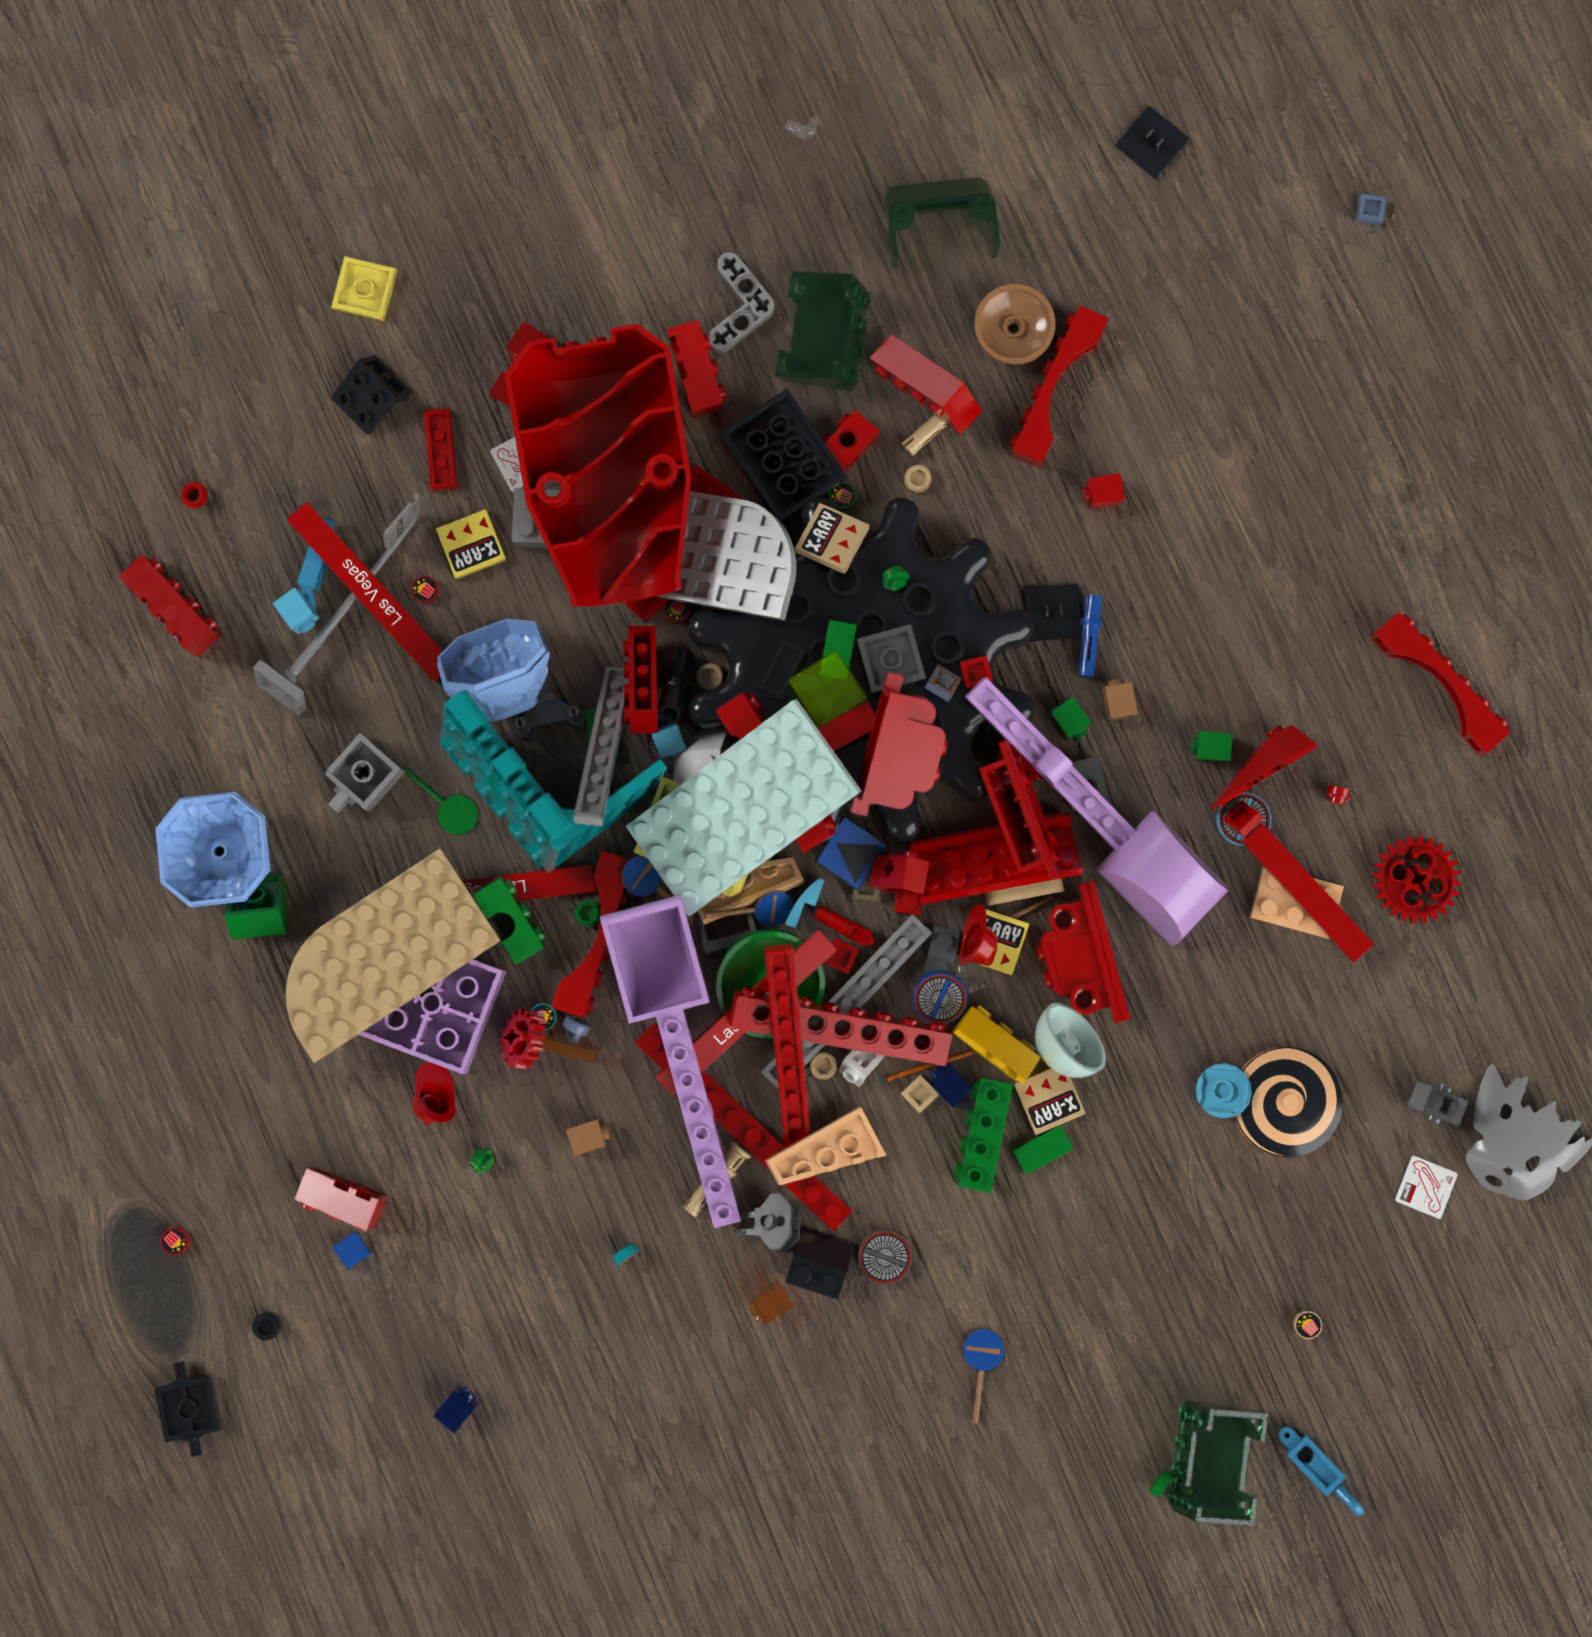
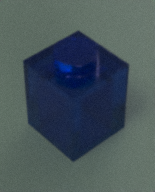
(949, 1084)
(456, 1408)

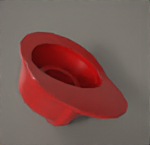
(978, 940)
(433, 1094)

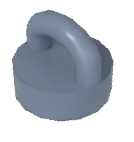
(575, 1025)

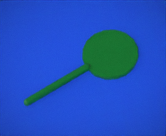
(456, 813)

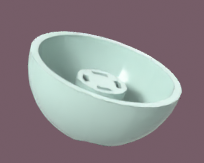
(1068, 1042)

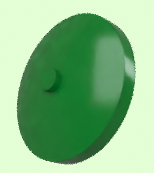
(746, 965)

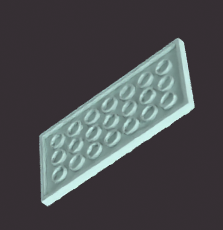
(743, 807)

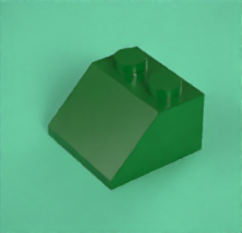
(262, 913)

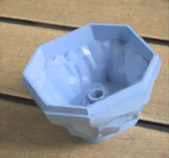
(497, 666)
(190, 843)

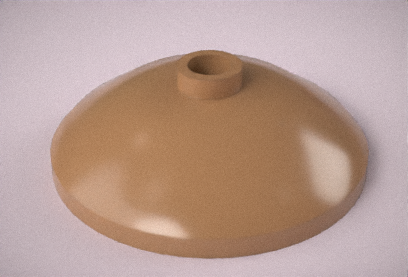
(1018, 307)

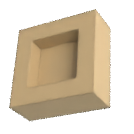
(919, 1093)

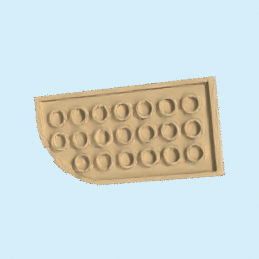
(383, 954)

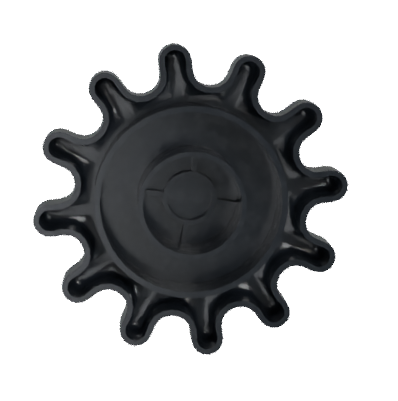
(943, 622)

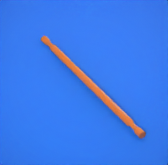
(928, 1065)

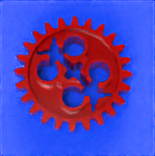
(1438, 868)

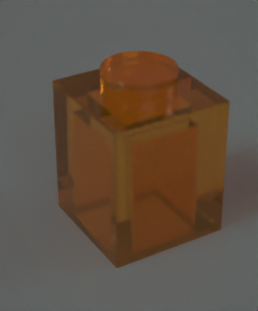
(770, 1303)

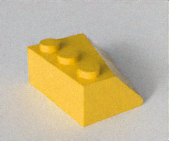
(997, 1044)

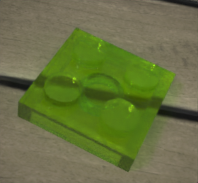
(827, 688)

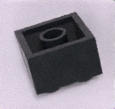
(820, 1263)

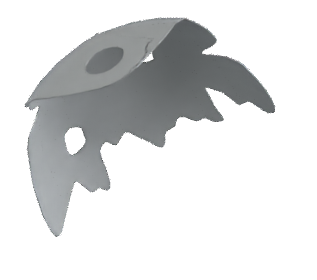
(1518, 1139)

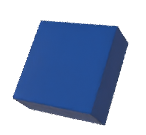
(352, 1250)

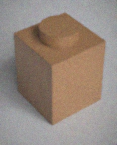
(1119, 700)
(588, 1136)

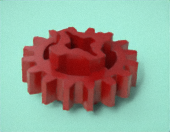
(522, 1039)

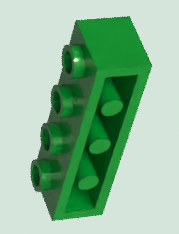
(984, 1134)

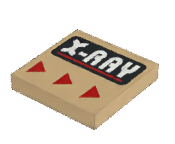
(832, 538)
(1049, 1100)

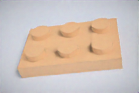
(1277, 907)

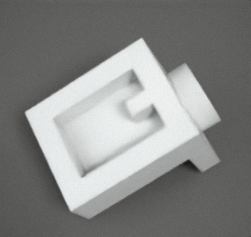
(859, 1065)

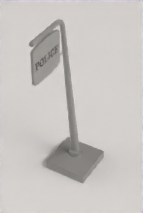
(283, 685)

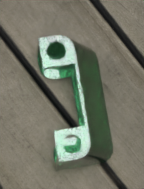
(825, 330)
(1213, 1463)

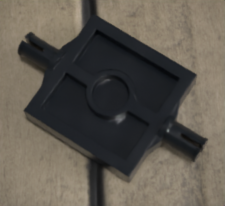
(187, 1408)

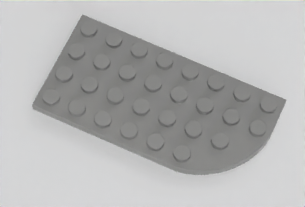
(735, 558)

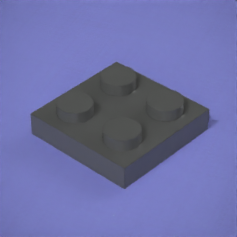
(891, 652)

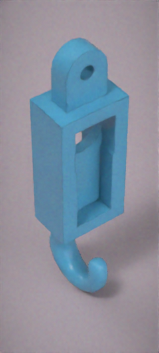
(313, 571)
(1319, 1469)

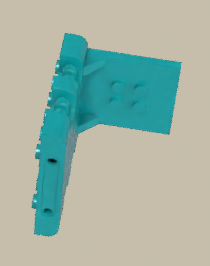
(511, 792)

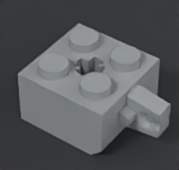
(524, 530)
(346, 775)

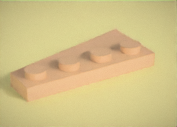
(769, 876)
(834, 1146)

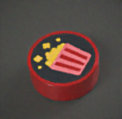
(425, 589)
(676, 611)
(175, 1241)

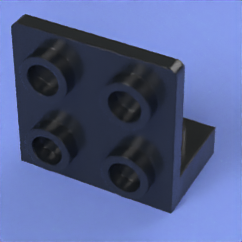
(369, 392)

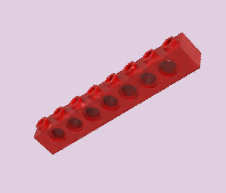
(932, 1051)

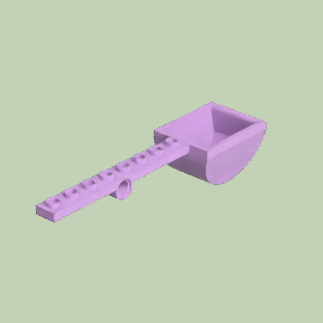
(1148, 863)
(660, 979)

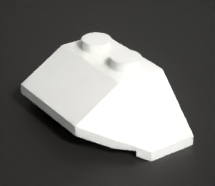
(700, 752)

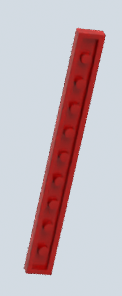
(754, 1137)

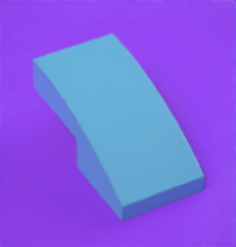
(809, 897)

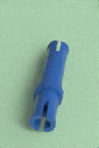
(1090, 631)

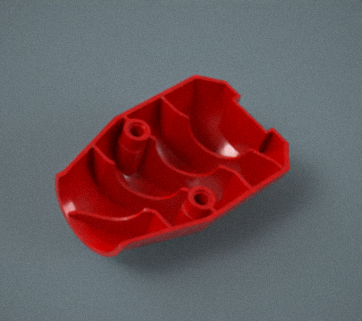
(601, 428)

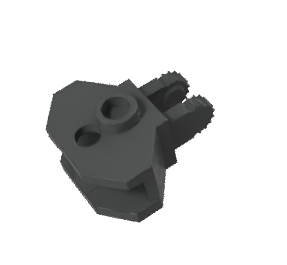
(1437, 1103)
(774, 1223)

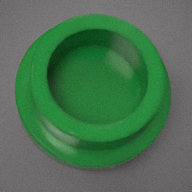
(895, 578)
(588, 913)
(482, 1160)

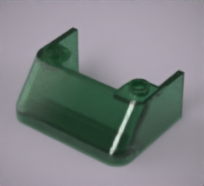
(905, 200)

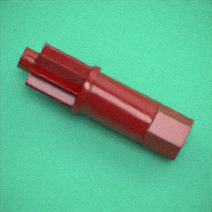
(844, 926)

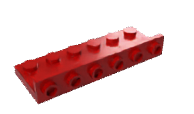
(982, 861)

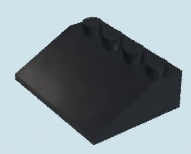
(782, 456)

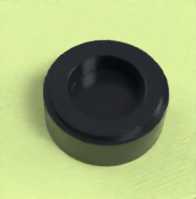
(266, 1326)

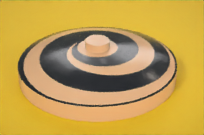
(1291, 1102)

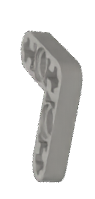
(748, 310)

